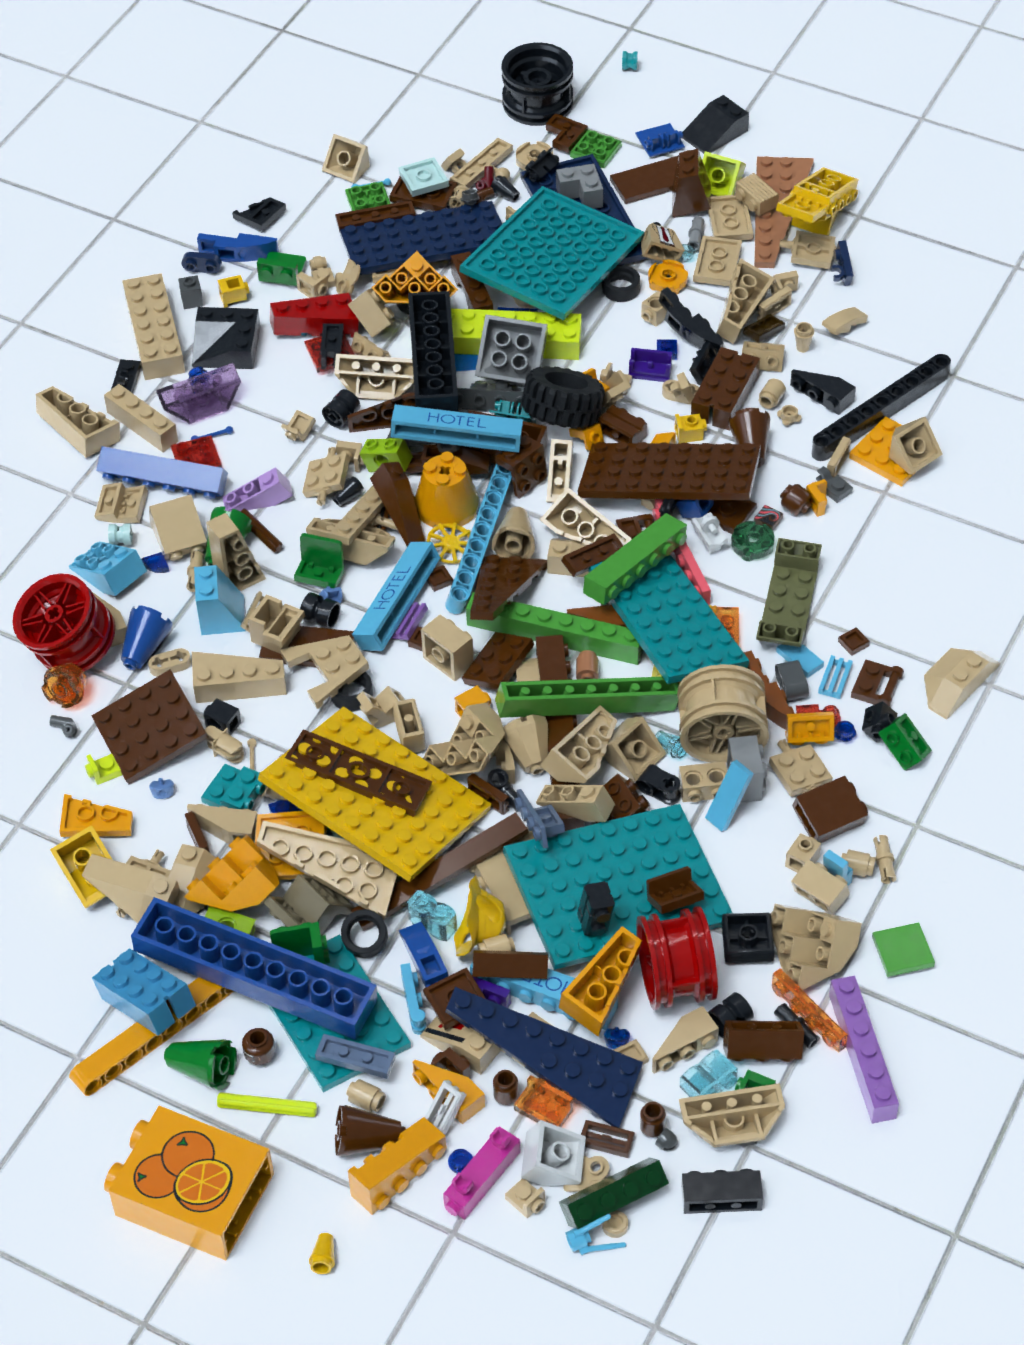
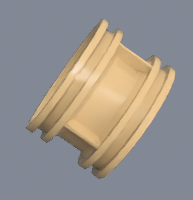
(720, 705)

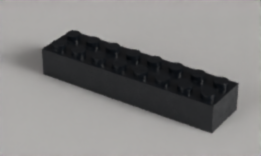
(433, 351)

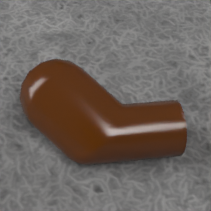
(485, 193)

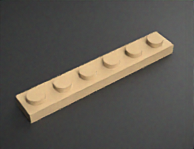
(357, 517)

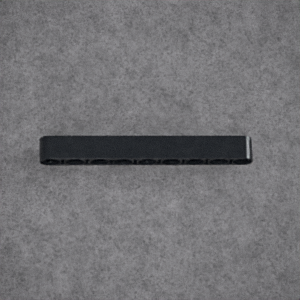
(883, 404)

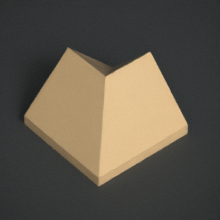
(346, 158)
(914, 445)

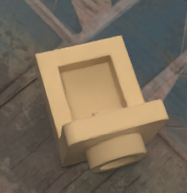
(299, 426)

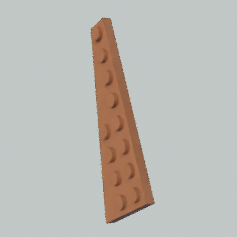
(772, 226)

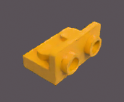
(810, 727)

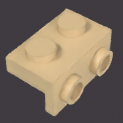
(618, 386)

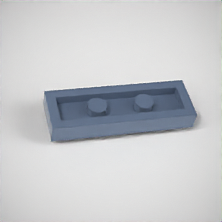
(355, 1056)

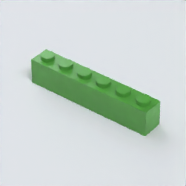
(634, 559)

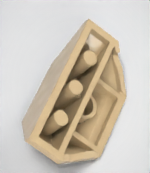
(374, 375)
(366, 546)
(956, 678)
(734, 1114)

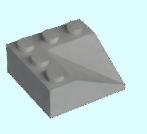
(510, 349)

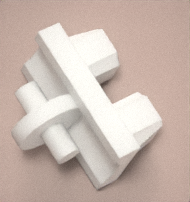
(710, 532)

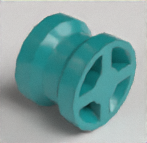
(629, 60)

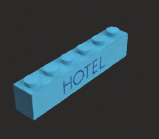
(456, 428)
(396, 596)
(542, 991)

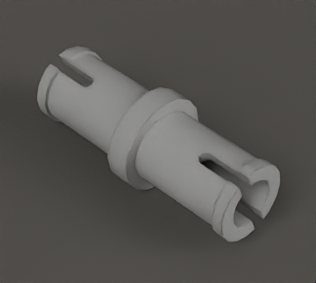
(696, 232)

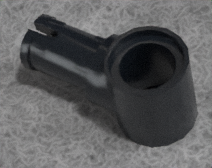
(506, 787)

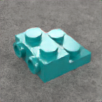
(234, 788)

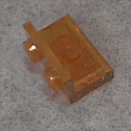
(544, 1102)

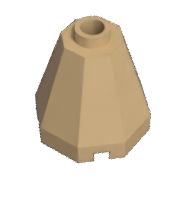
(528, 742)

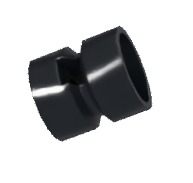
(342, 404)
(322, 611)
(734, 1008)

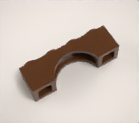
(474, 290)

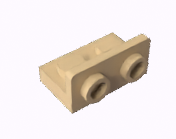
(770, 354)

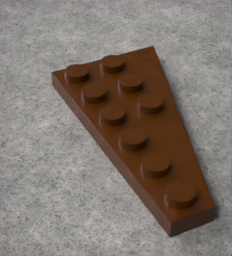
(500, 581)

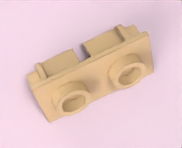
(365, 347)

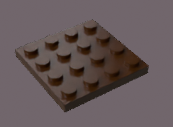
(149, 726)

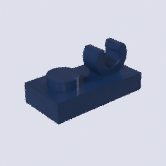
(844, 266)

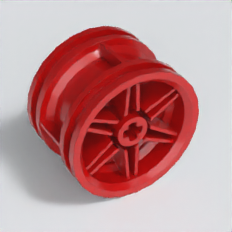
(63, 622)
(677, 958)

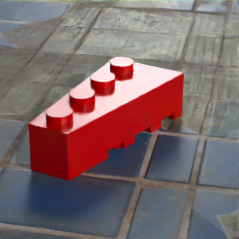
(309, 314)

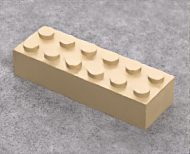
(153, 326)

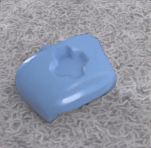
(332, 593)
(162, 788)

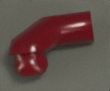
(488, 178)

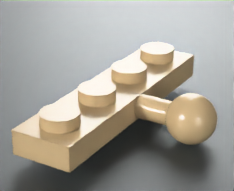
(490, 156)

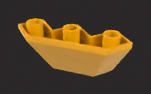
(412, 277)
(236, 880)

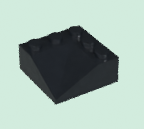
(225, 337)

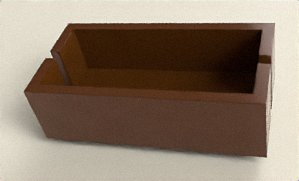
(725, 386)

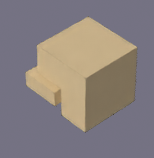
(274, 624)

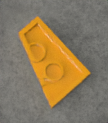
(105, 819)

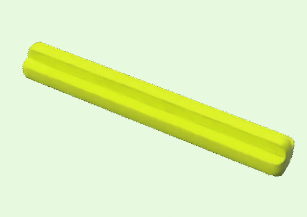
(267, 1104)

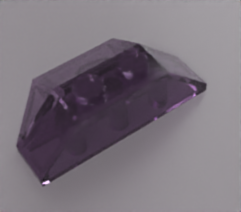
(201, 395)

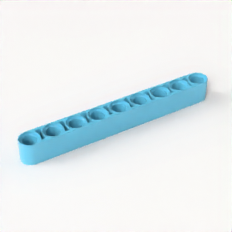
(478, 540)

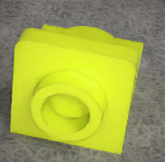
(102, 768)

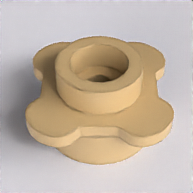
(789, 414)

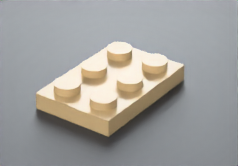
(730, 218)
(717, 260)

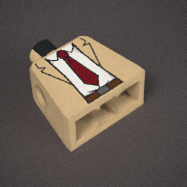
(661, 243)

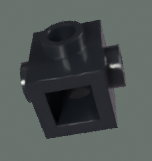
(877, 718)

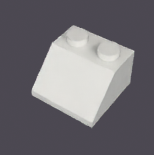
(552, 1155)

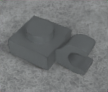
(836, 487)

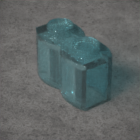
(435, 916)
(709, 1076)

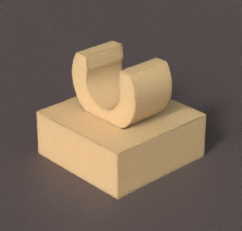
(454, 160)
(682, 388)

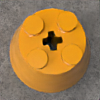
(446, 492)

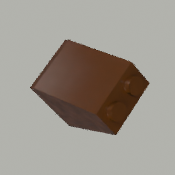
(691, 185)

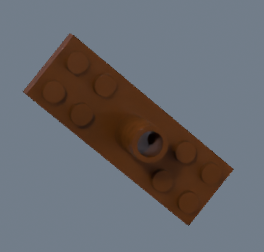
(410, 785)

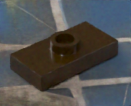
(764, 328)

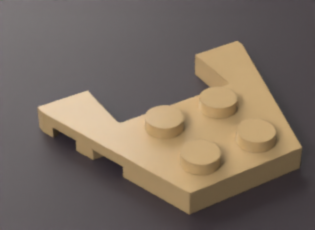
(335, 658)

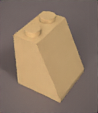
(177, 527)

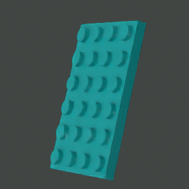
(379, 1030)

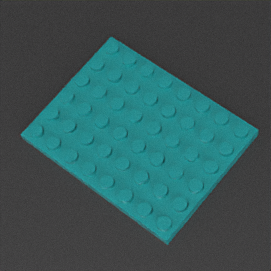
(552, 252)
(616, 852)

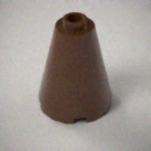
(752, 427)
(363, 1131)

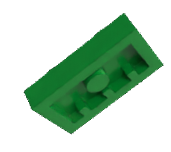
(905, 741)

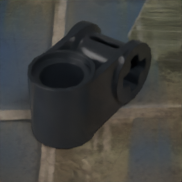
(657, 783)

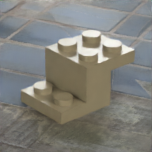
(308, 902)

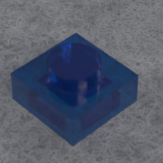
(668, 345)

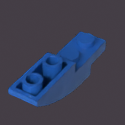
(240, 249)
(423, 954)

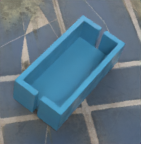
(141, 991)

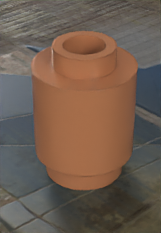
(587, 665)

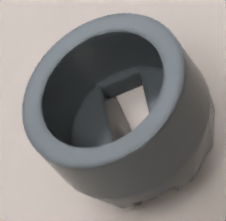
(666, 1140)

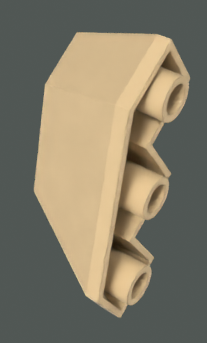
(471, 744)
(812, 943)

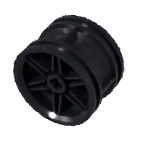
(537, 83)

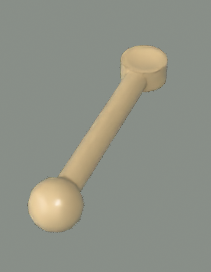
(251, 744)

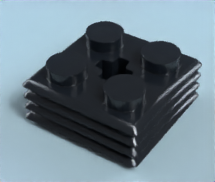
(757, 947)

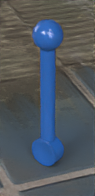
(229, 429)

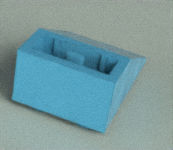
(109, 567)

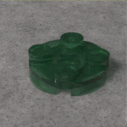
(752, 550)

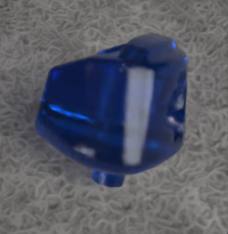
(616, 1037)

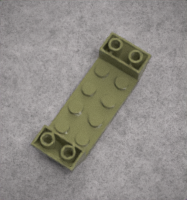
(790, 592)

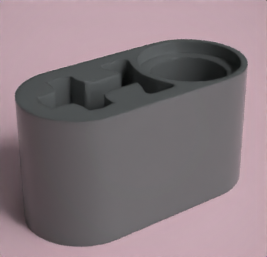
(792, 680)

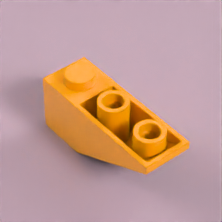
(432, 1079)

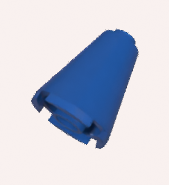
(143, 635)

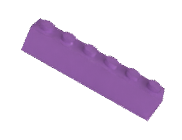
(864, 1050)

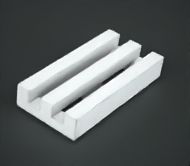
(449, 1109)

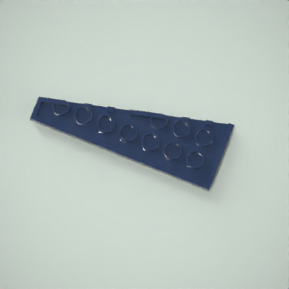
(587, 1071)

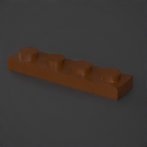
(374, 214)

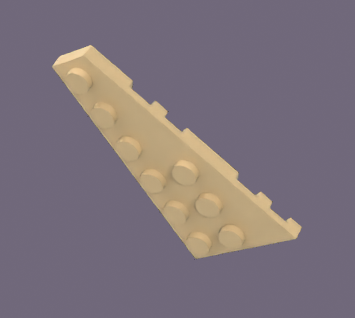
(332, 863)

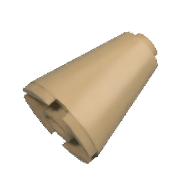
(514, 535)

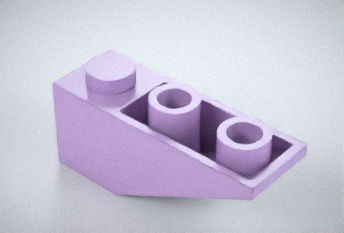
(260, 492)

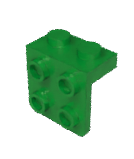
(280, 268)
(320, 561)
(303, 940)

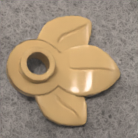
(346, 280)
(588, 1176)

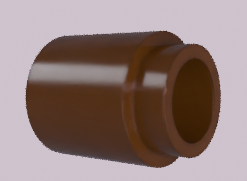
(505, 1087)
(652, 1119)

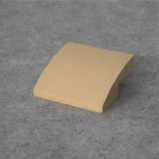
(121, 503)

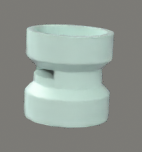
(120, 534)

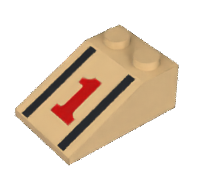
(463, 1042)

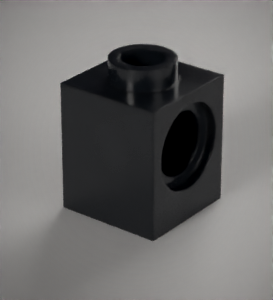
(222, 716)

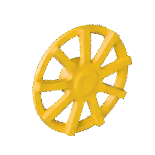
(449, 543)

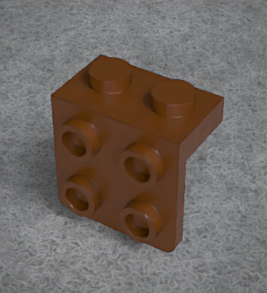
(526, 467)
(625, 797)

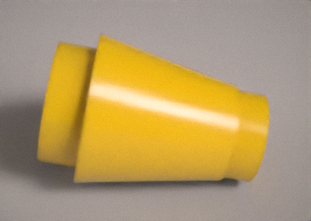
(322, 1256)

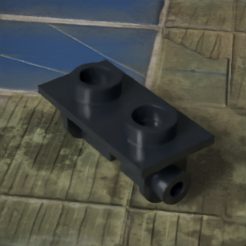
(544, 159)

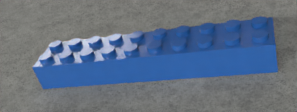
(255, 968)

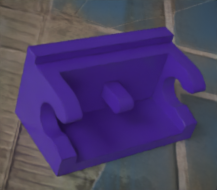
(650, 364)

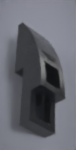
(693, 329)

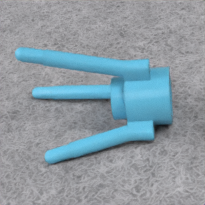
(580, 1237)

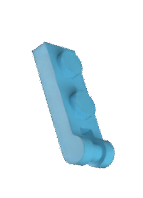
(413, 999)

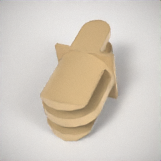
(224, 744)

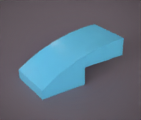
(838, 866)

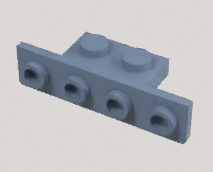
(542, 821)

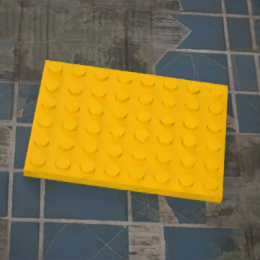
(382, 832)

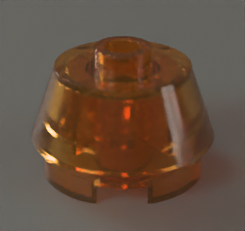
(64, 684)

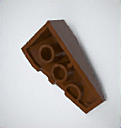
(379, 415)
(399, 500)

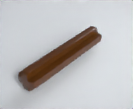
(263, 533)

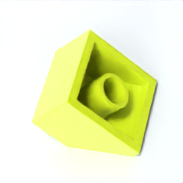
(723, 173)

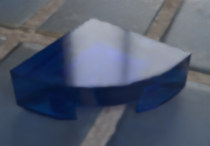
(156, 563)

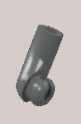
(65, 723)

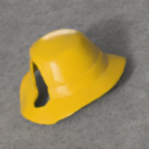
(482, 918)

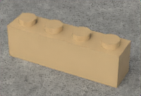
(141, 418)

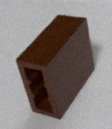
(830, 809)

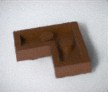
(568, 132)

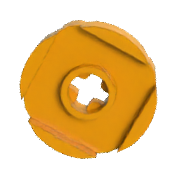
(658, 276)

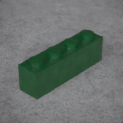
(613, 1192)

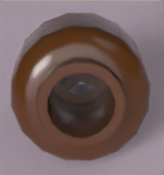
(796, 499)
(258, 1046)

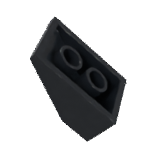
(717, 125)

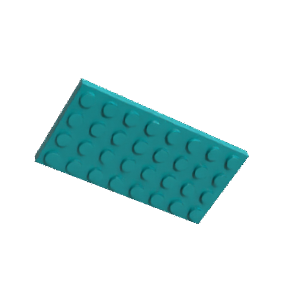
(675, 623)

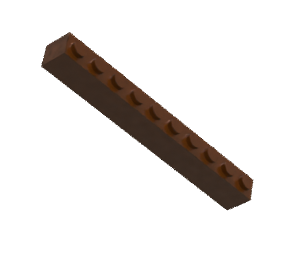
(553, 666)

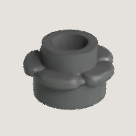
(470, 197)

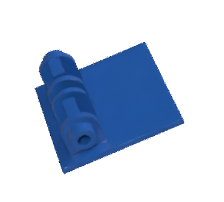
(660, 139)

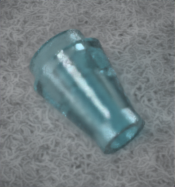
(671, 744)

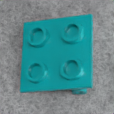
(503, 410)

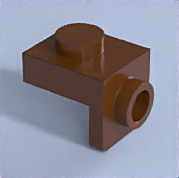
(452, 1062)

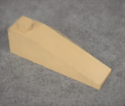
(579, 521)
(556, 551)
(582, 750)
(188, 865)
(129, 885)

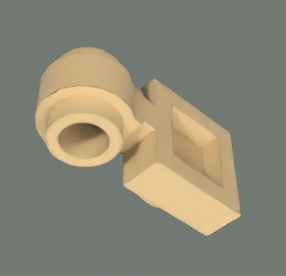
(319, 268)

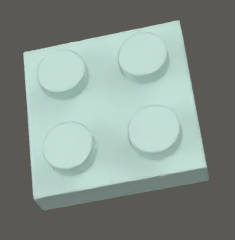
(423, 176)

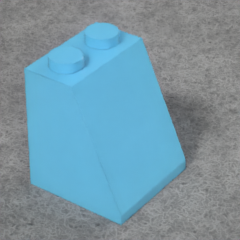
(217, 602)

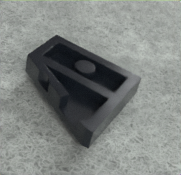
(261, 214)

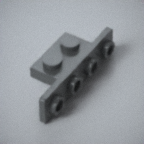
(483, 395)

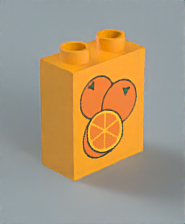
(189, 1181)

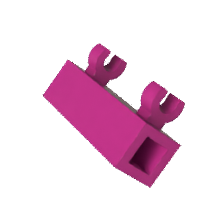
(481, 1173)

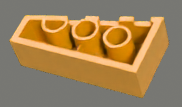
(598, 985)
(396, 1165)

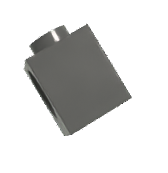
(190, 292)

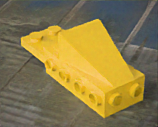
(818, 200)

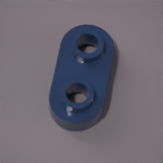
(201, 262)

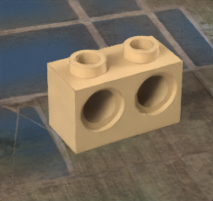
(699, 780)

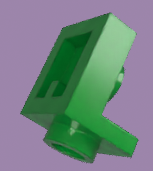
(753, 1079)

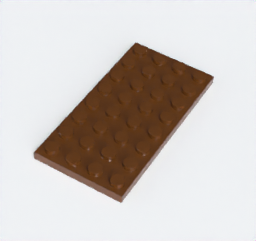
(670, 471)

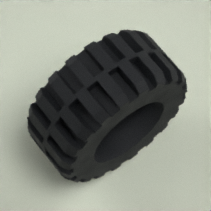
(562, 397)

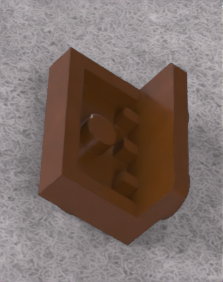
(673, 890)

